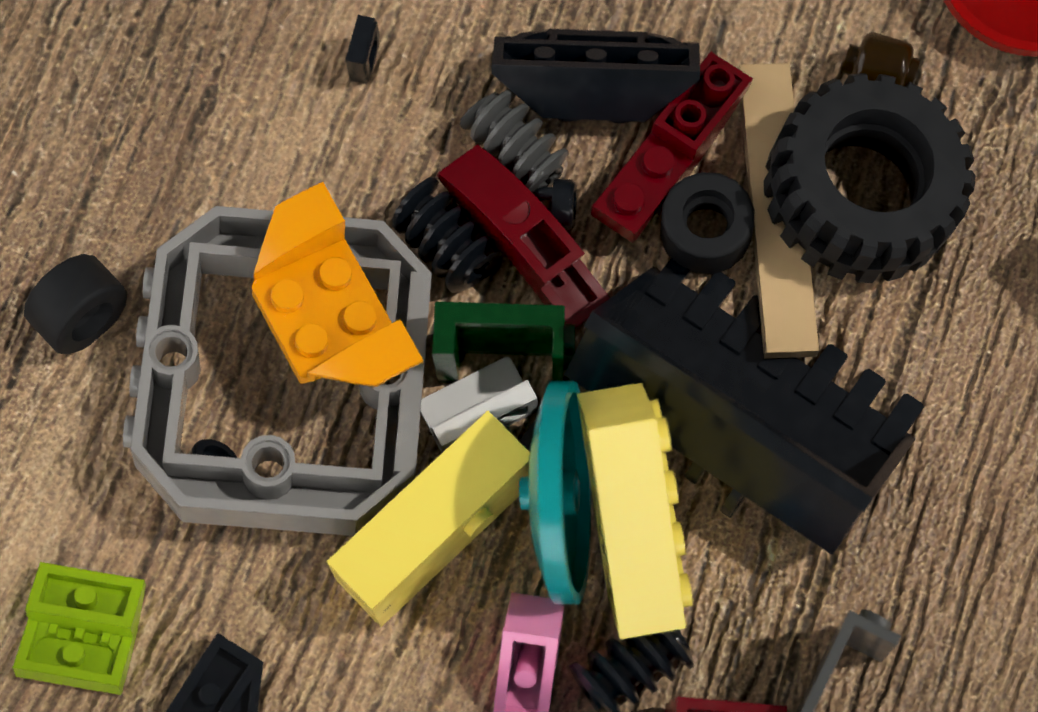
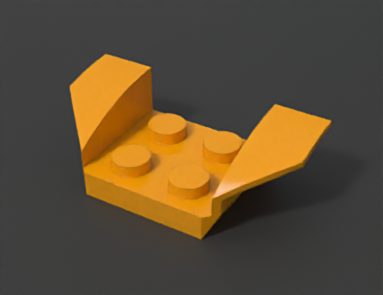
(322, 299)

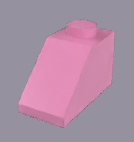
(528, 654)

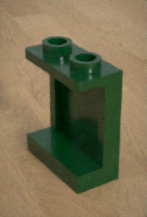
(501, 331)

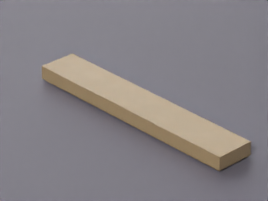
(781, 274)

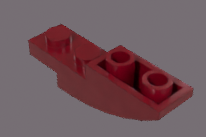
(672, 149)
(524, 232)

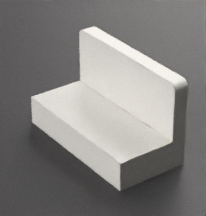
(462, 403)

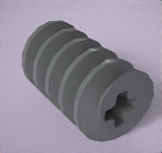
(513, 141)

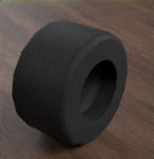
(714, 193)
(75, 303)

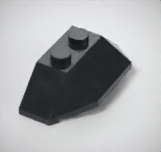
(595, 72)

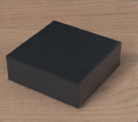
(363, 49)

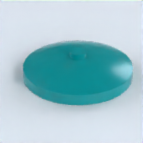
(559, 494)

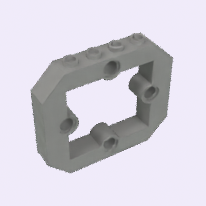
(228, 488)

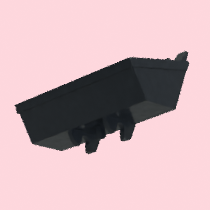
(751, 421)

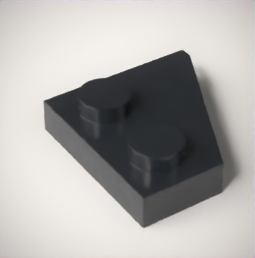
(221, 681)

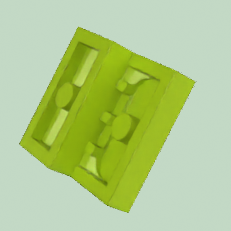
(80, 628)

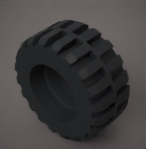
(908, 133)

